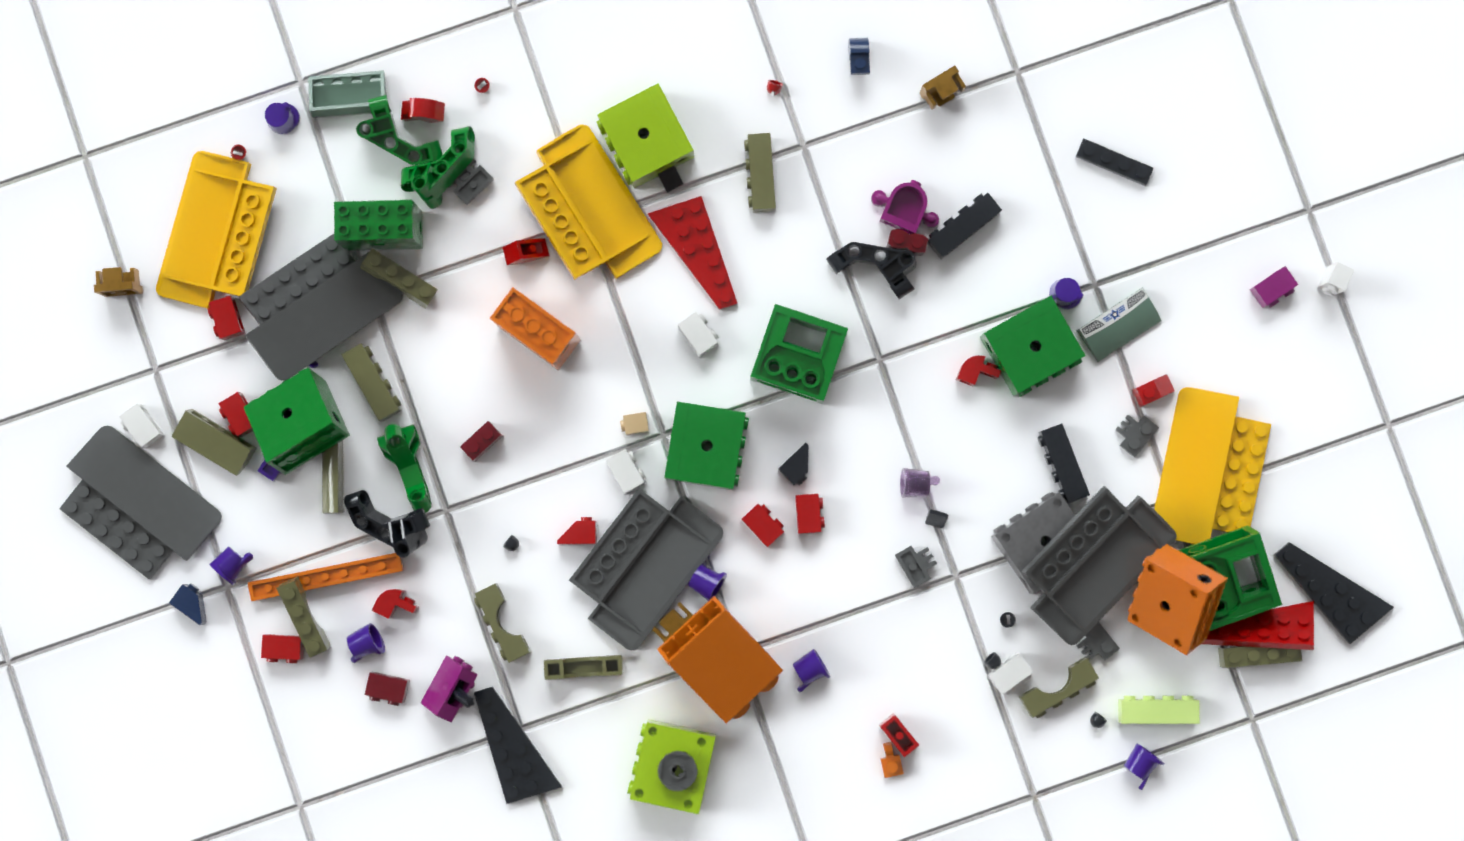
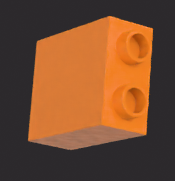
(720, 660)

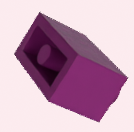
(1274, 287)

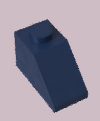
(190, 603)

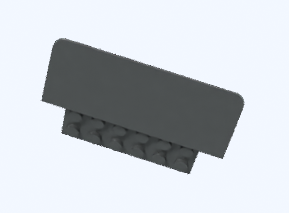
(314, 307)
(136, 503)
(1094, 562)
(644, 565)

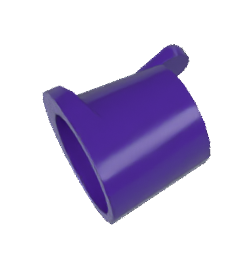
(282, 117)
(1066, 293)
(230, 564)
(707, 582)
(365, 642)
(810, 668)
(1142, 763)

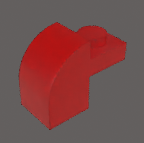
(422, 109)
(973, 367)
(390, 599)

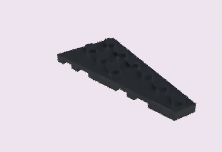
(1341, 600)
(516, 759)

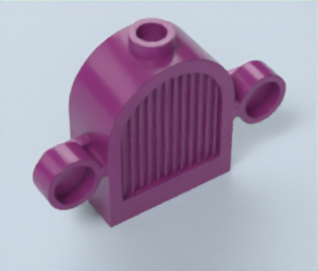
(905, 207)

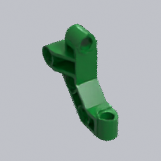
(384, 126)
(433, 178)
(400, 448)

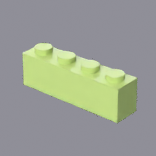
(1158, 710)

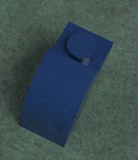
(859, 56)

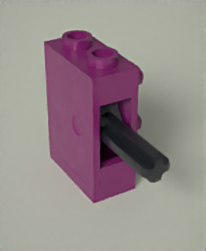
(450, 688)

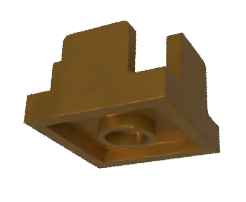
(942, 87)
(117, 283)
(672, 622)

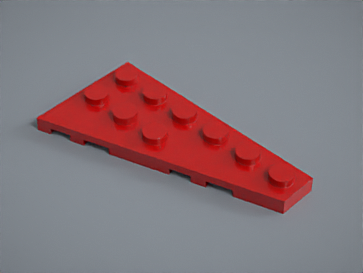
(693, 239)
(1276, 628)

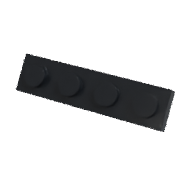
(1114, 162)

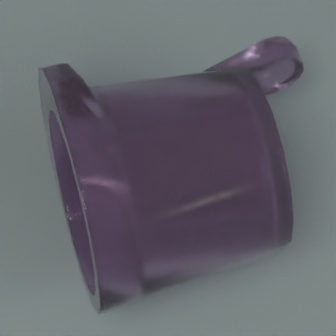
(916, 482)

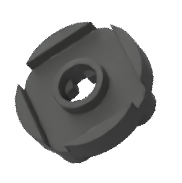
(685, 779)

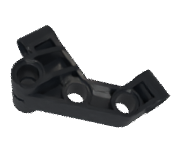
(891, 267)
(405, 531)

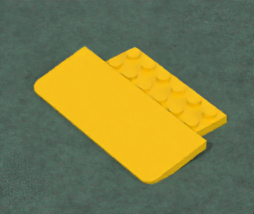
(587, 207)
(215, 231)
(1210, 466)

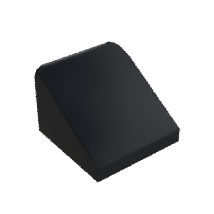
(670, 179)
(936, 518)

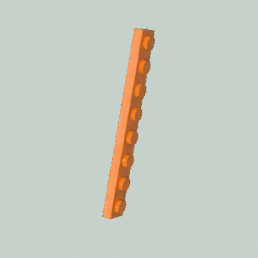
(329, 575)

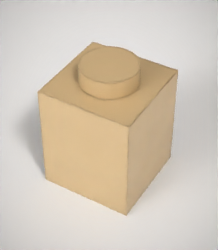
(634, 423)

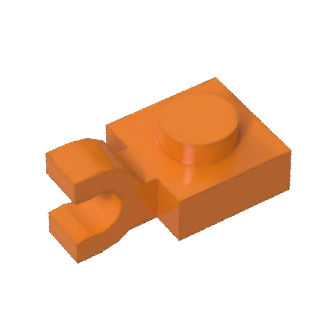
(891, 763)

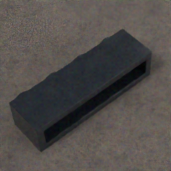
(964, 225)
(1063, 463)

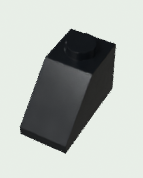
(796, 466)

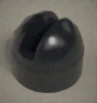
(511, 543)
(1003, 619)
(993, 660)
(1097, 720)

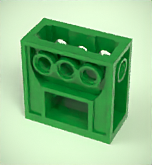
(796, 358)
(1238, 601)

